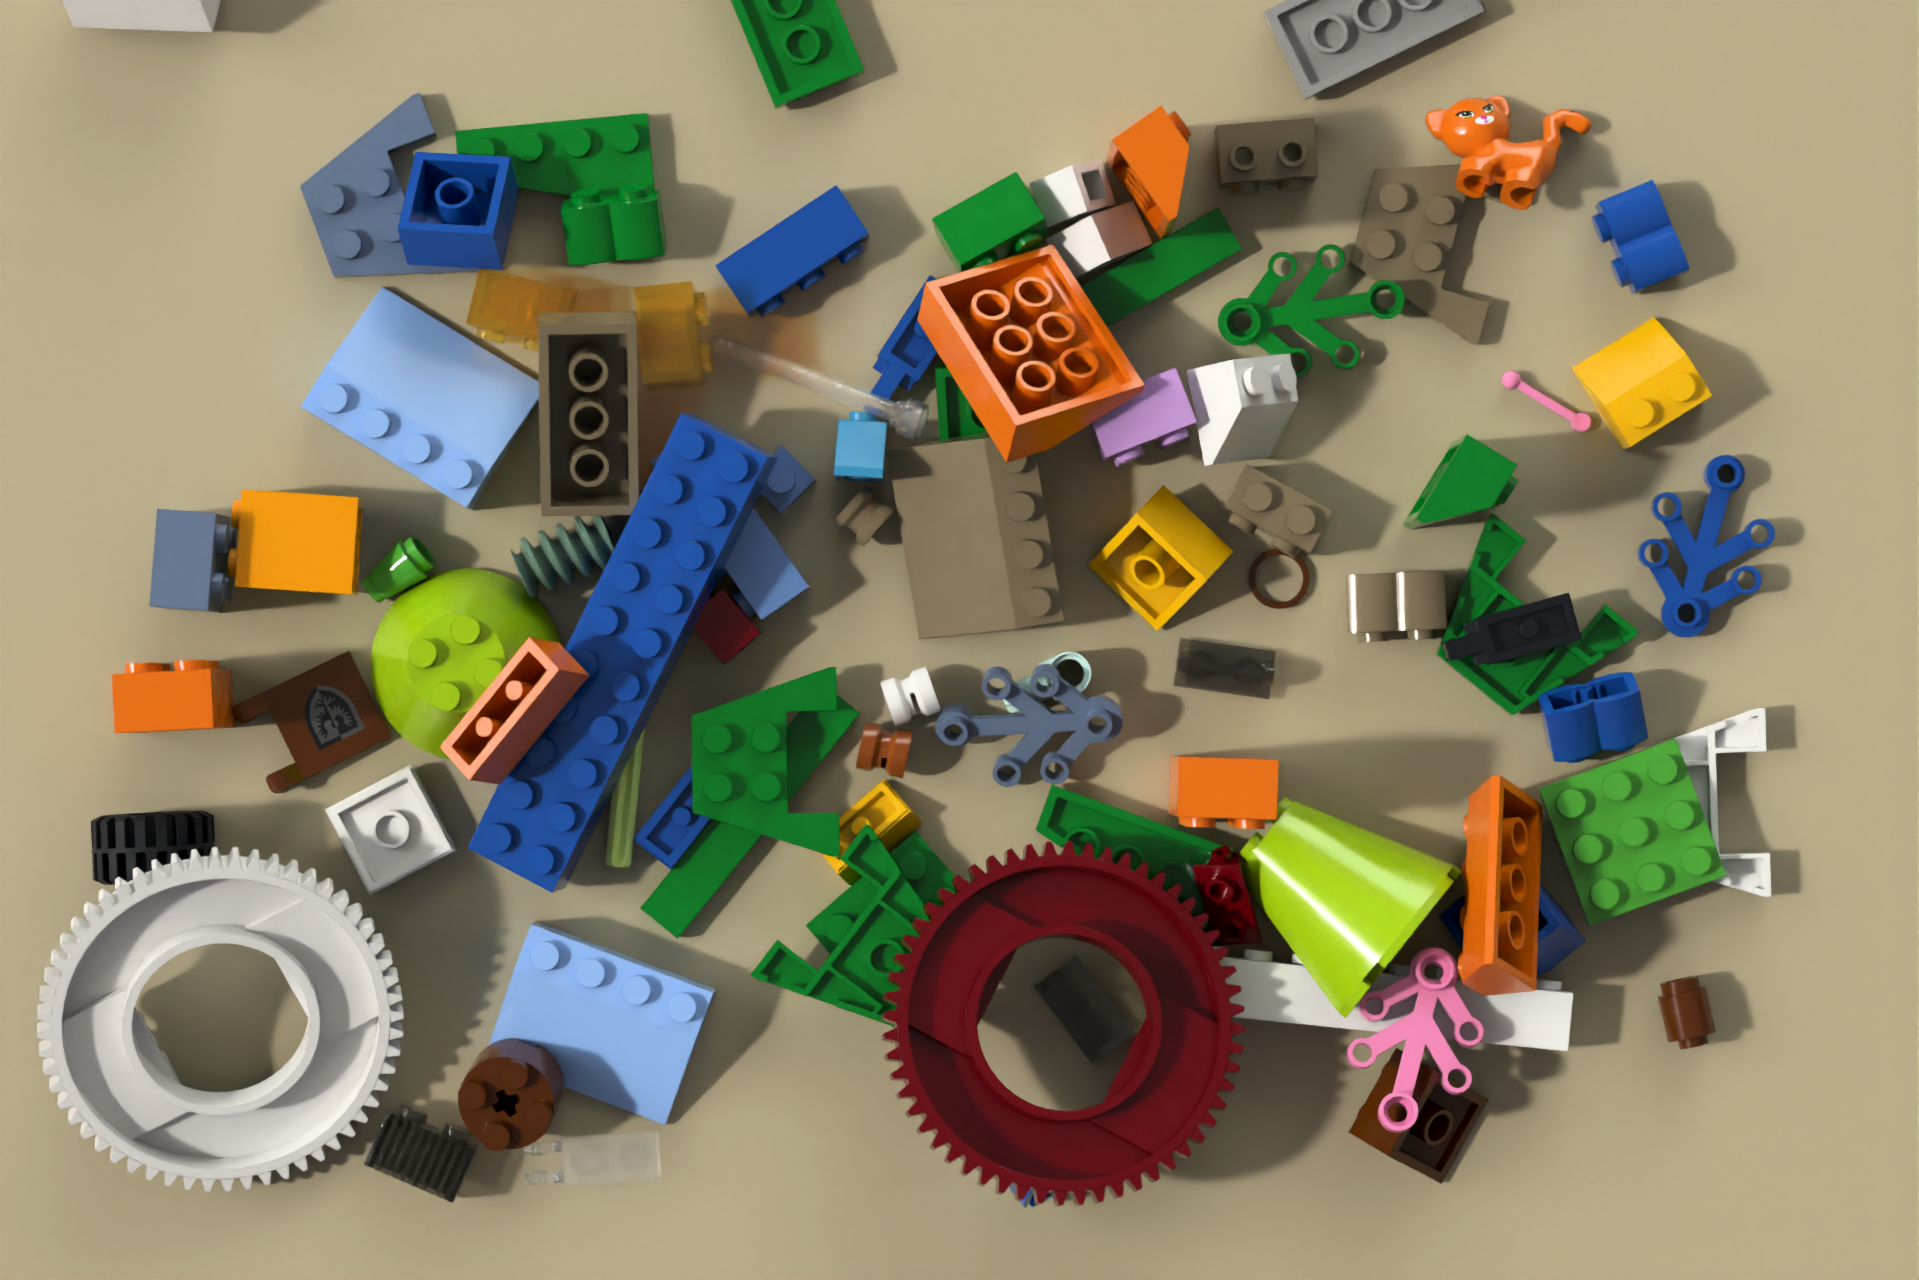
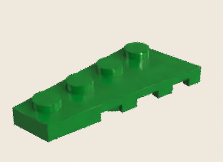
(570, 153)

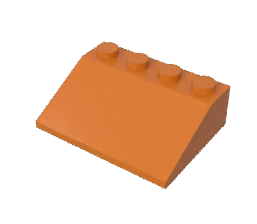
(1027, 350)

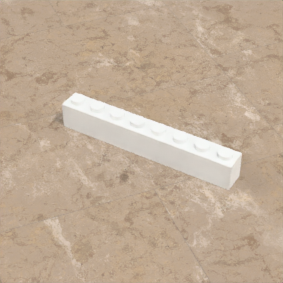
(1291, 995)

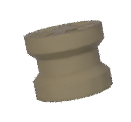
(864, 515)

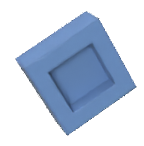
(786, 481)

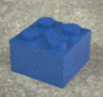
(458, 210)

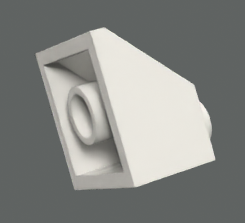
(1242, 406)

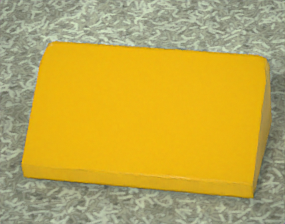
(885, 814)

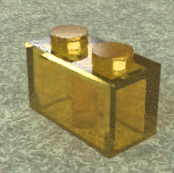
(510, 305)

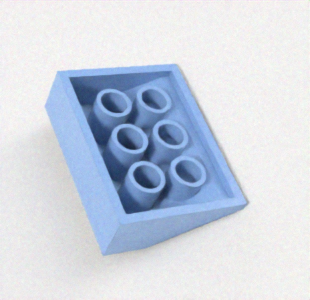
(424, 397)
(605, 1018)

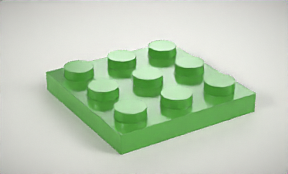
(1631, 832)

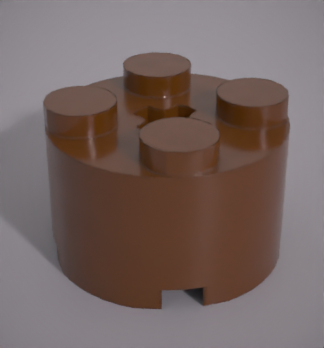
(488, 1092)

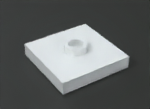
(391, 829)

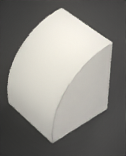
(1073, 193)

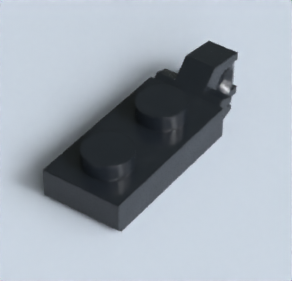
(1516, 631)

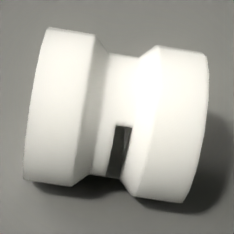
(899, 700)

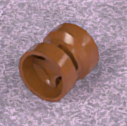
(884, 749)

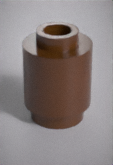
(1686, 1012)

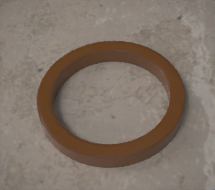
(1266, 602)

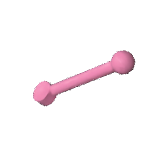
(1580, 422)

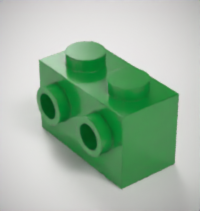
(991, 225)

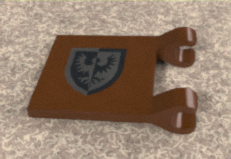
(322, 717)

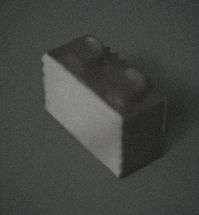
(422, 1153)

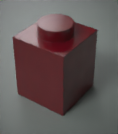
(725, 626)

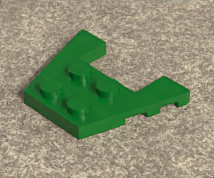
(1522, 679)
(743, 763)
(859, 965)

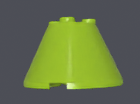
(446, 648)

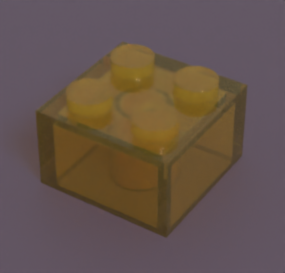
(671, 335)

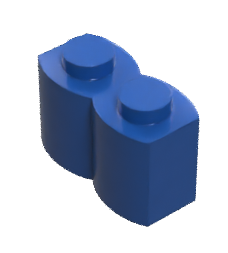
(1641, 238)
(1593, 717)

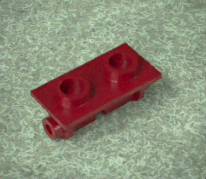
(1227, 899)

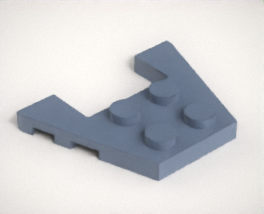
(361, 199)

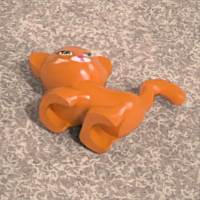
(1480, 134)

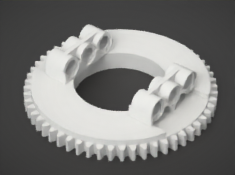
(125, 1084)

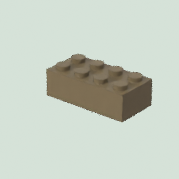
(588, 413)

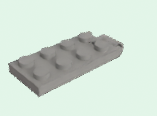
(1342, 38)

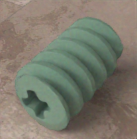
(563, 554)

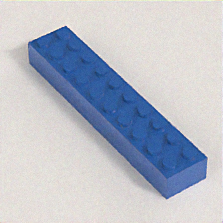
(628, 647)

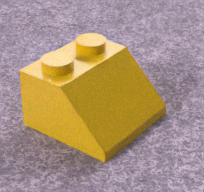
(1641, 383)
(1160, 558)

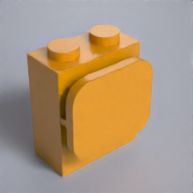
(297, 542)

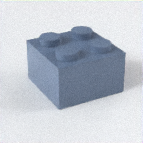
(191, 561)

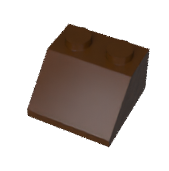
(1440, 1127)

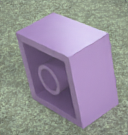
(1153, 415)

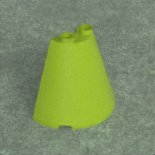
(1341, 895)

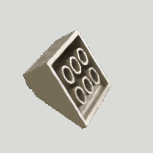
(974, 537)

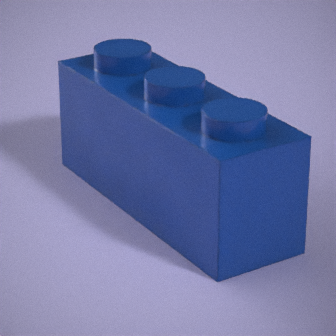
(794, 253)

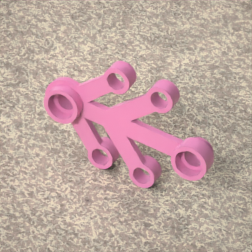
(1418, 1030)

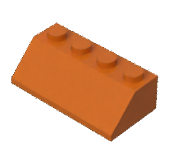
(1152, 166)
(1501, 889)

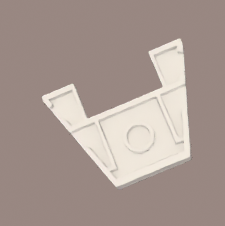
(1699, 749)

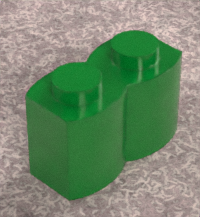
(613, 225)

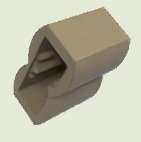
(1396, 603)

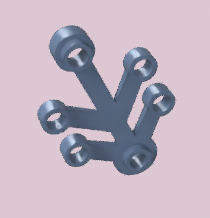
(1035, 721)

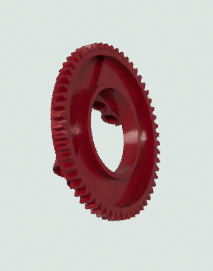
(1172, 1061)

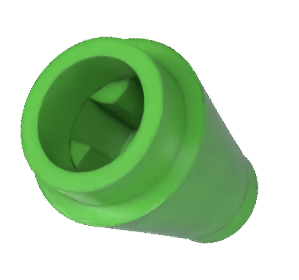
(399, 569)

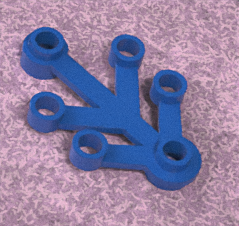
(1702, 555)

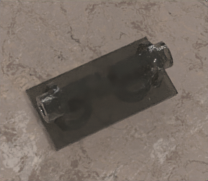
(1224, 668)

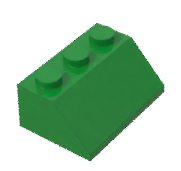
(1464, 484)

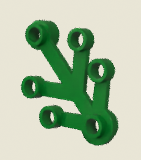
(1302, 312)

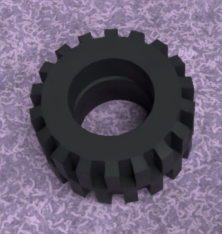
(136, 839)

